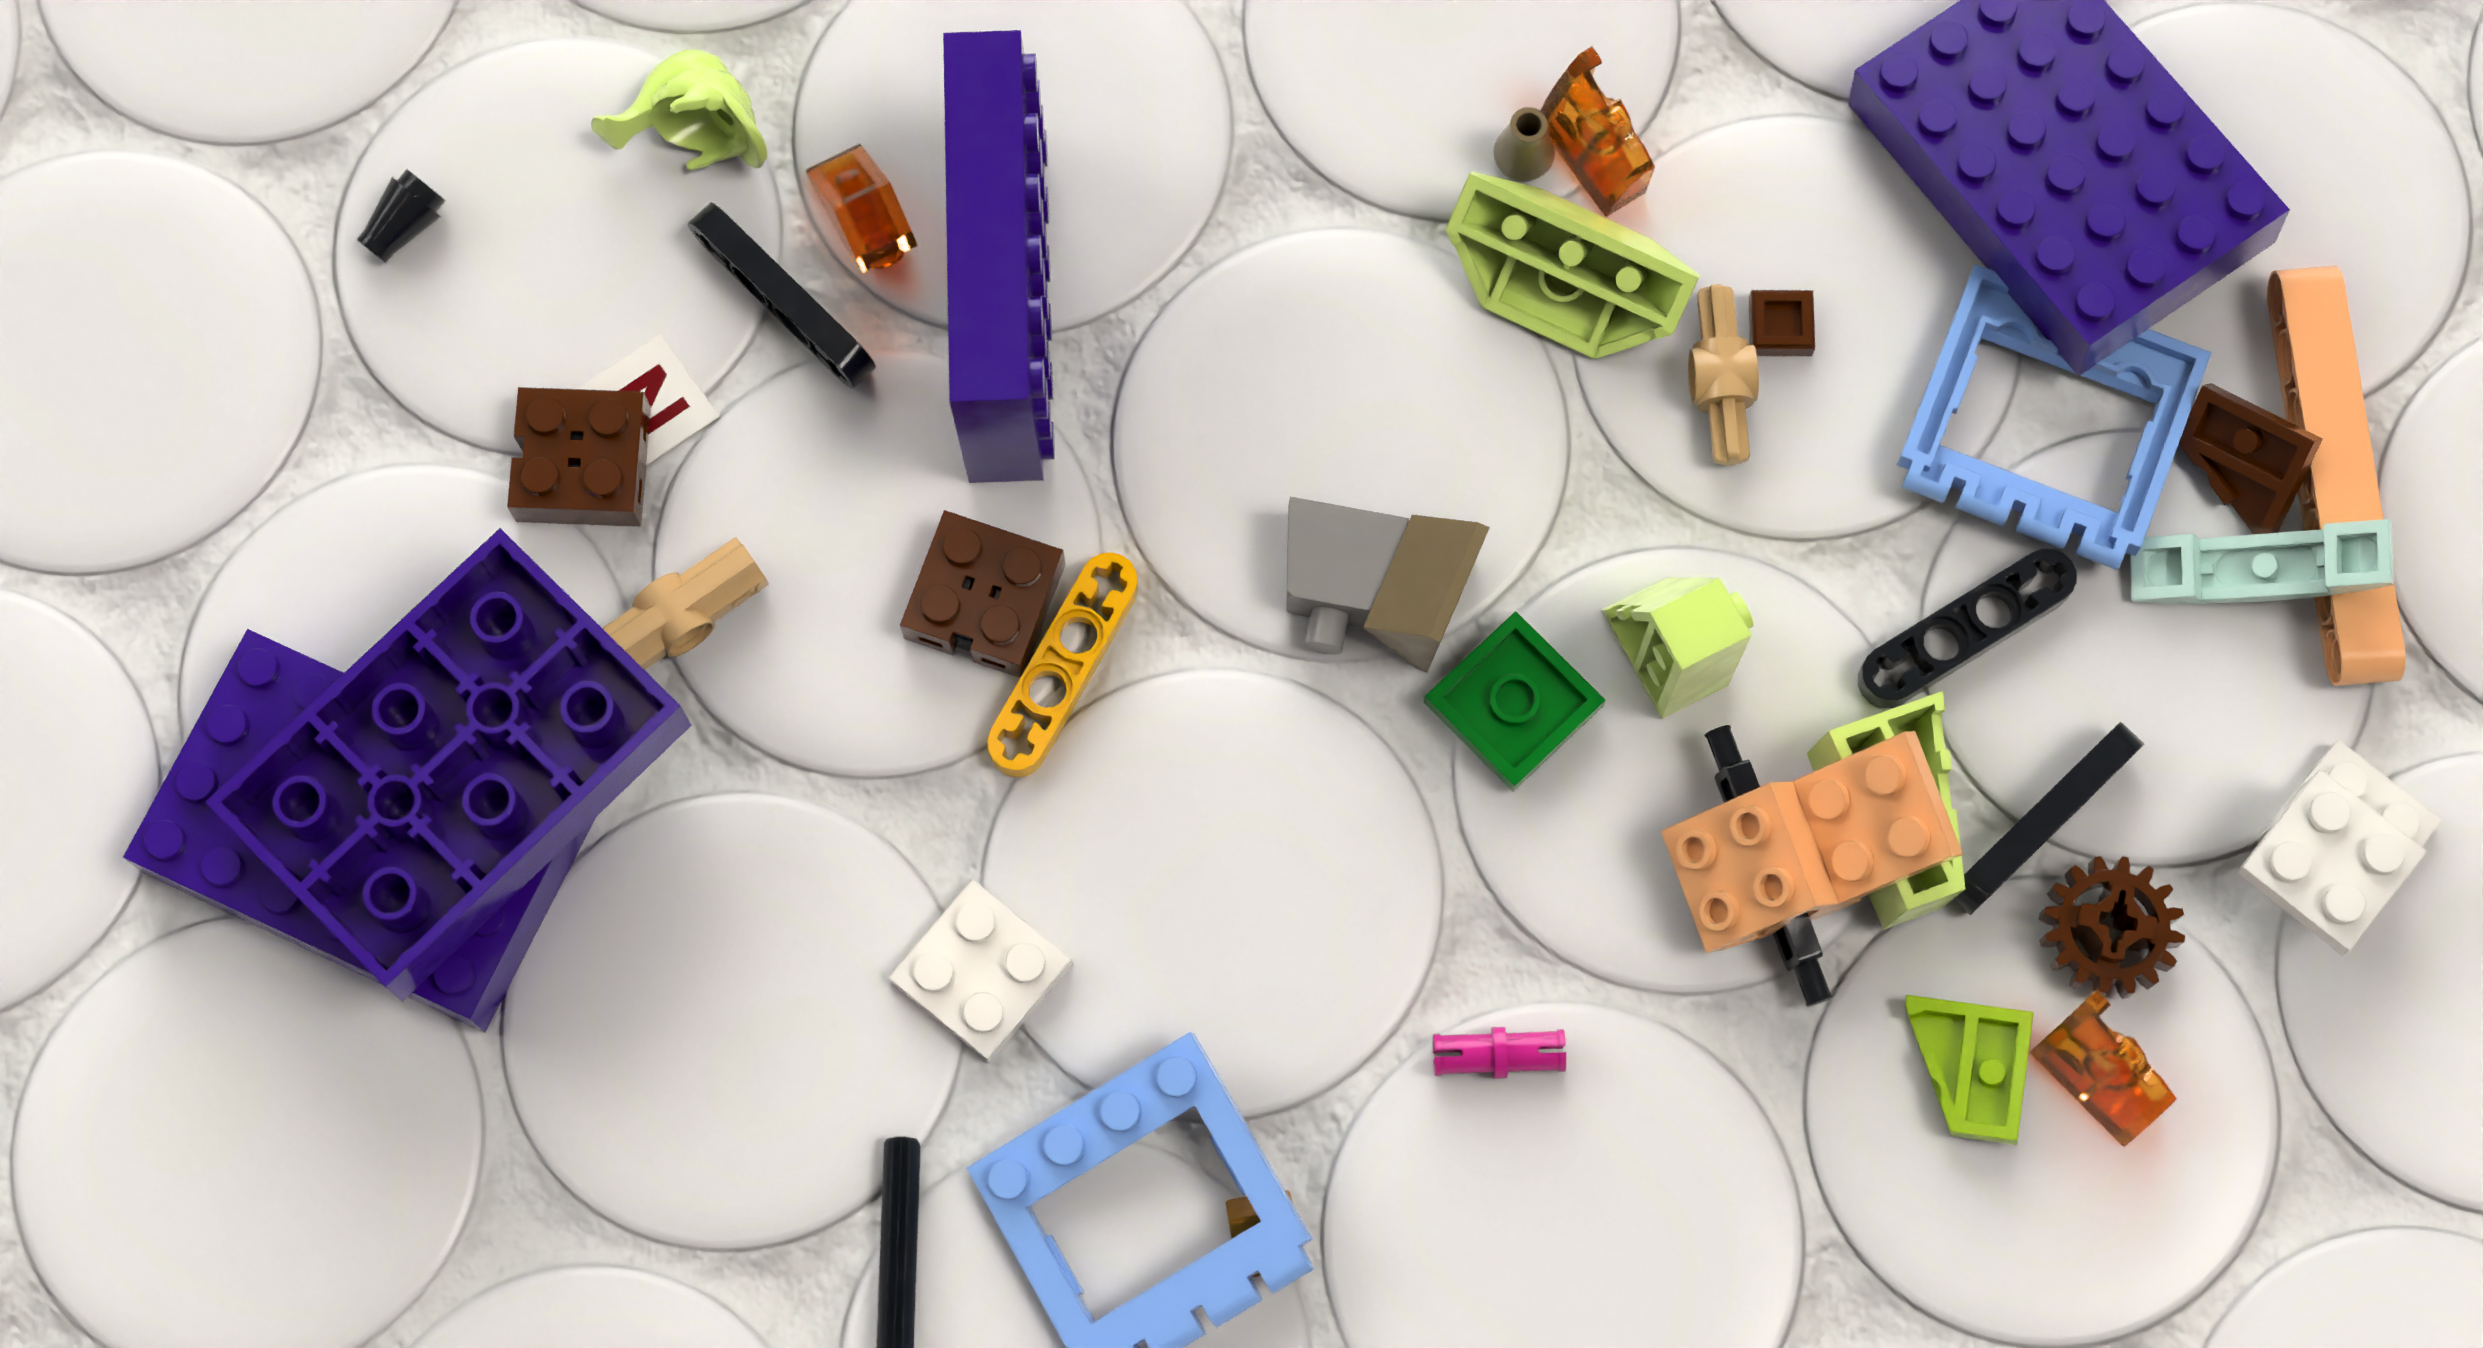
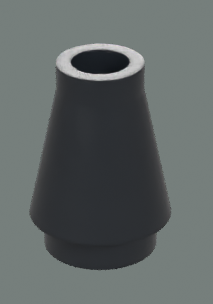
(400, 215)

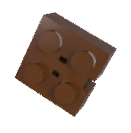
(579, 456)
(958, 597)

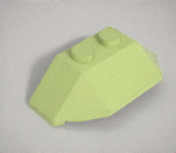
(1566, 268)

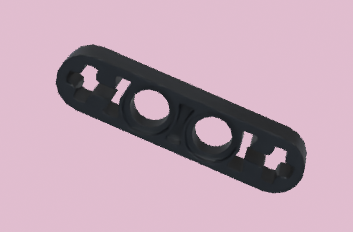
(781, 295)
(1970, 632)
(2047, 816)

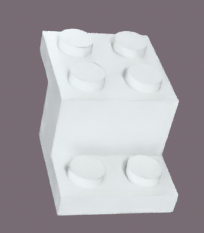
(2340, 847)

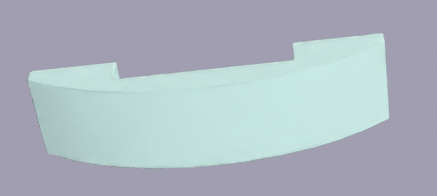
(2264, 566)

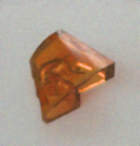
(1596, 137)
(2104, 1071)

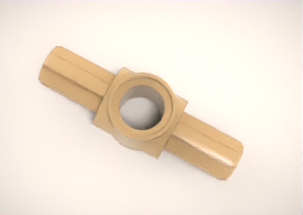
(1723, 375)

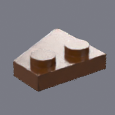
(2248, 455)

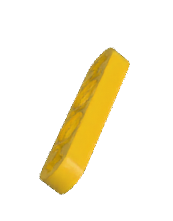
(1057, 661)

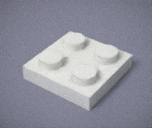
(980, 970)

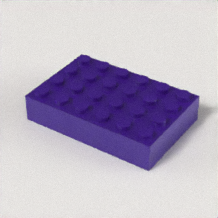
(2067, 165)
(997, 257)
(450, 764)
(201, 856)

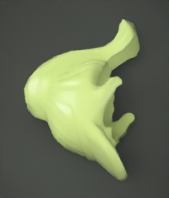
(693, 106)

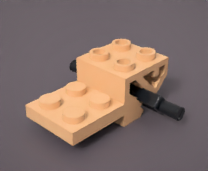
(1806, 847)

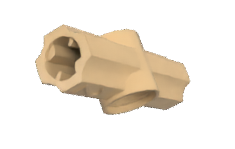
(682, 609)

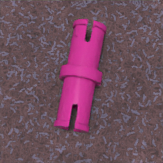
(1499, 1052)

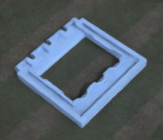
(2146, 367)
(1095, 1131)

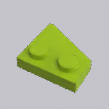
(1974, 1064)

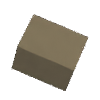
(1424, 586)

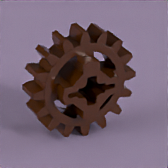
(2139, 930)

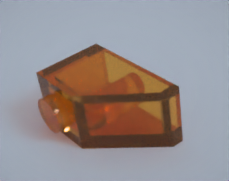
(862, 208)

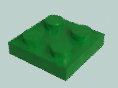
(1514, 701)

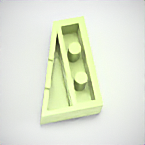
(1682, 638)
(1937, 885)

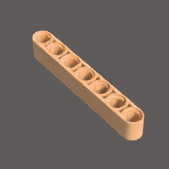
(2326, 398)

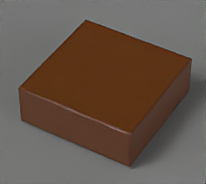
(1782, 322)

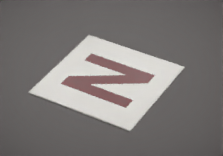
(674, 397)

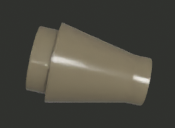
(1525, 146)

